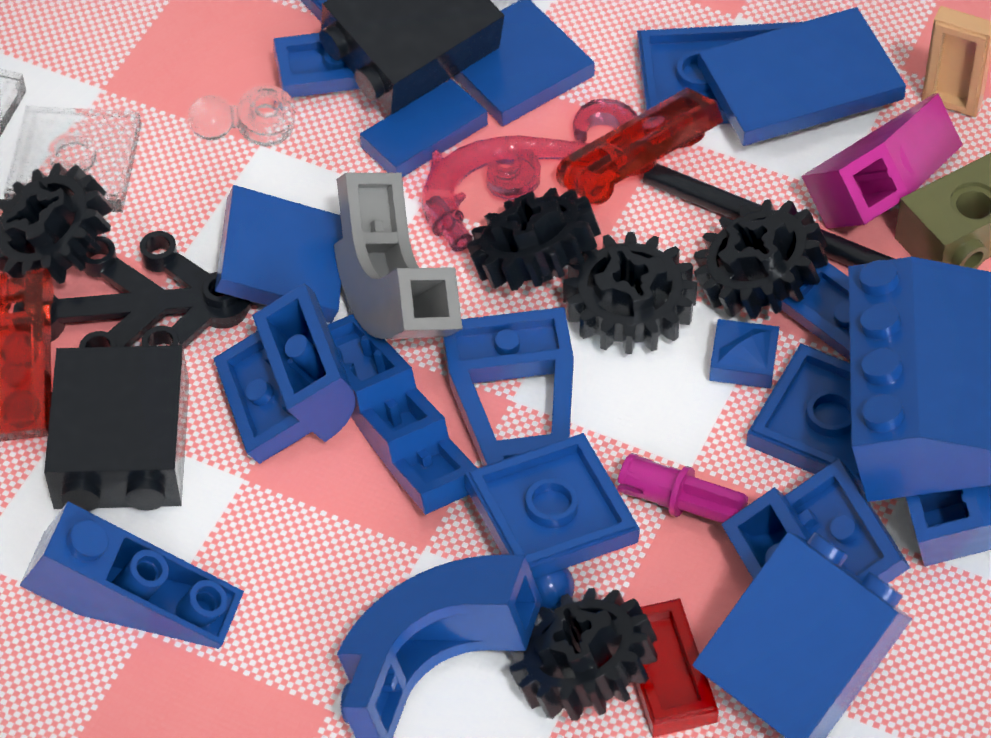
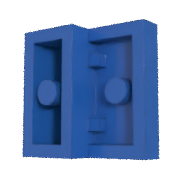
(286, 377)
(823, 504)

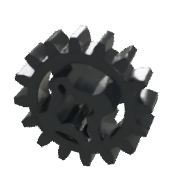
(52, 222)
(534, 239)
(761, 259)
(625, 293)
(585, 654)

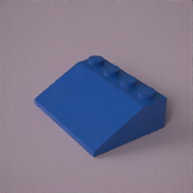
(920, 376)

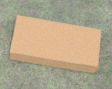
(958, 60)

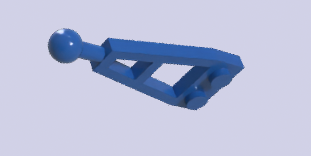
(511, 349)

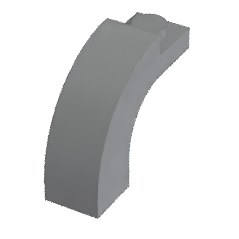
(379, 269)

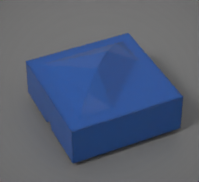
(744, 353)

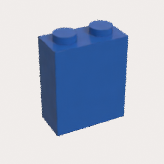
(803, 638)

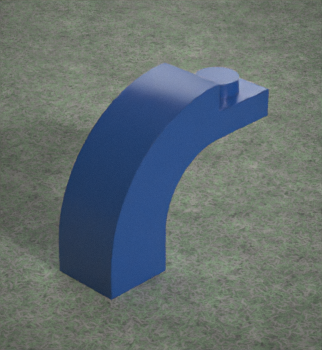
(427, 620)

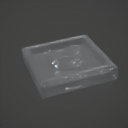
(93, 139)

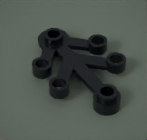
(144, 301)

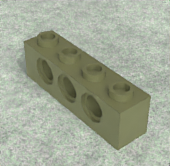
(950, 217)

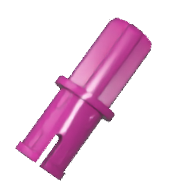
(678, 489)

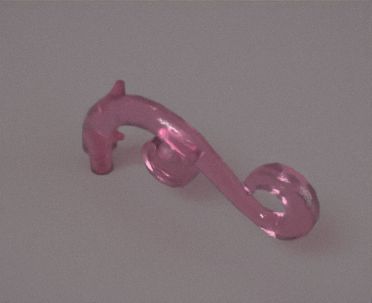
(521, 152)

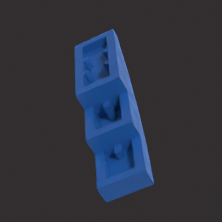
(399, 419)

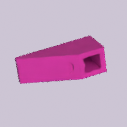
(883, 165)

